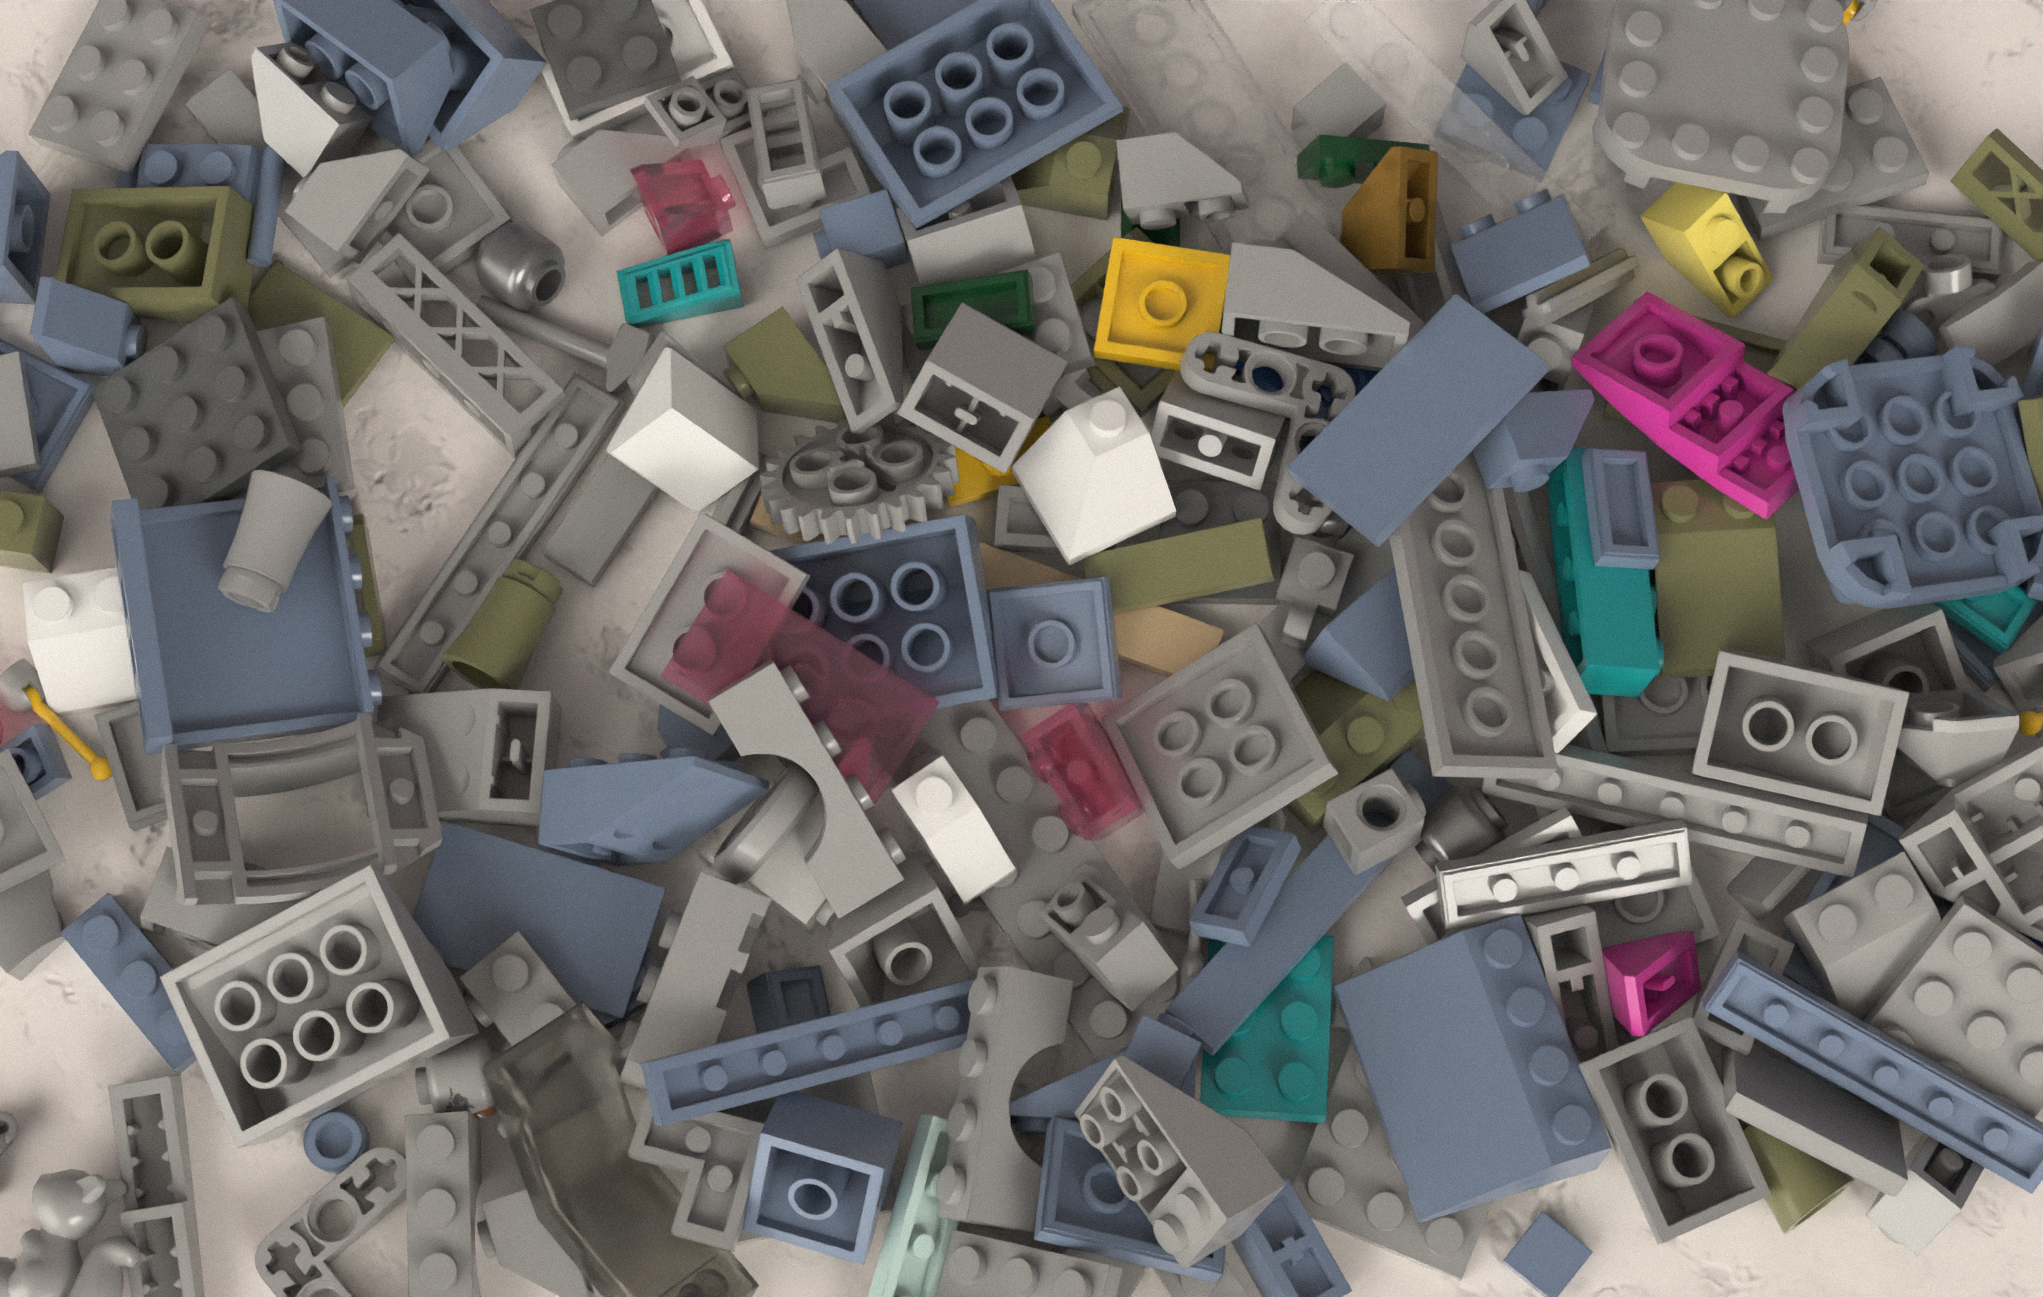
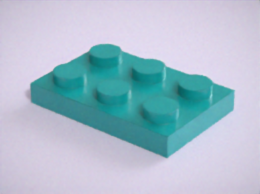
(1281, 1052)

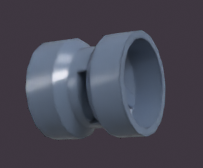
(1900, 339)

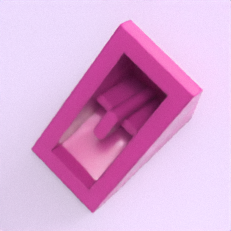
(1651, 978)

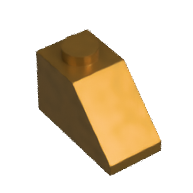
(1394, 214)

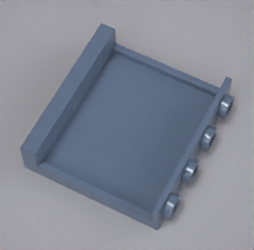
(223, 668)

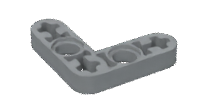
(1295, 400)
(318, 1248)

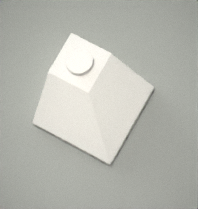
(1095, 477)

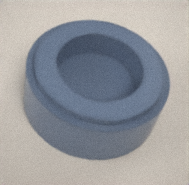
(335, 1140)

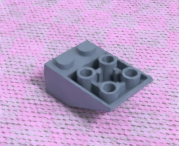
(642, 805)

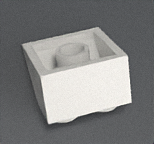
(79, 641)

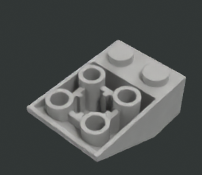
(482, 749)
(1178, 1160)

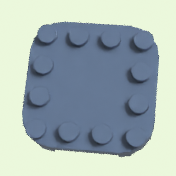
(1915, 479)

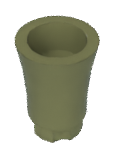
(505, 628)
(1795, 1179)

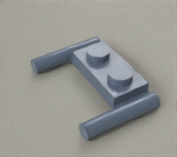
(249, 171)

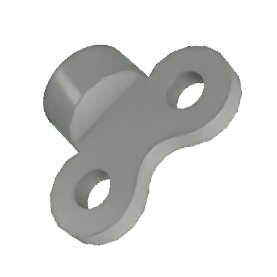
(1947, 289)

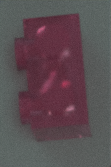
(1084, 772)

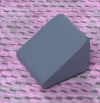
(787, 997)

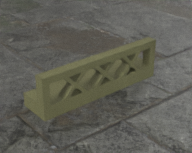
(2007, 189)

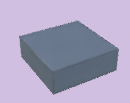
(1547, 1256)

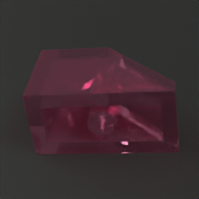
(684, 203)

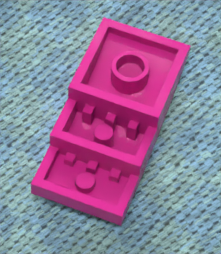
(1695, 399)

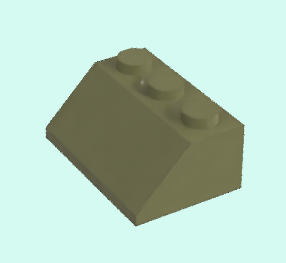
(1358, 733)

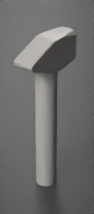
(618, 358)

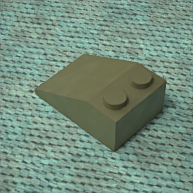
(159, 248)
(1713, 578)

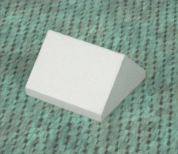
(688, 433)

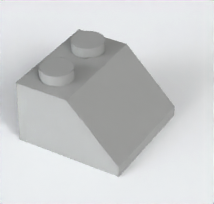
(1865, 932)

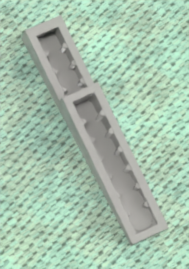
(159, 1191)

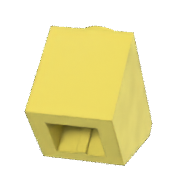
(1708, 245)

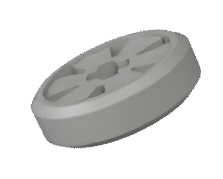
(766, 824)

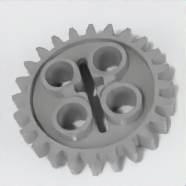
(858, 481)

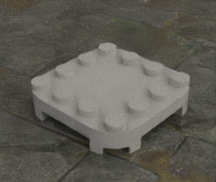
(1725, 95)

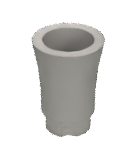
(271, 539)

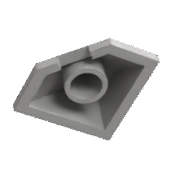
(1955, 734)

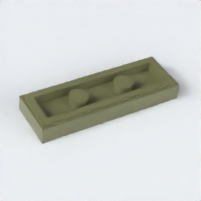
(1184, 565)

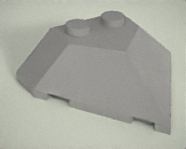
(1988, 842)

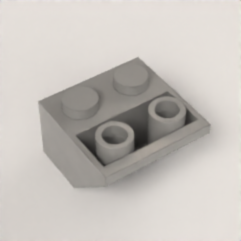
(983, 387)

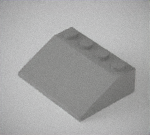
(316, 1007)

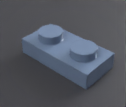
(1245, 885)

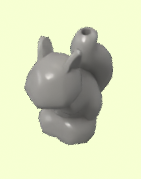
(50, 1266)

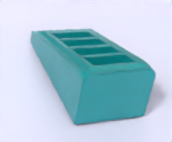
(693, 260)

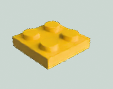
(1159, 302)

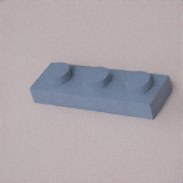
(131, 972)

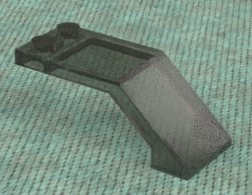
(572, 1148)

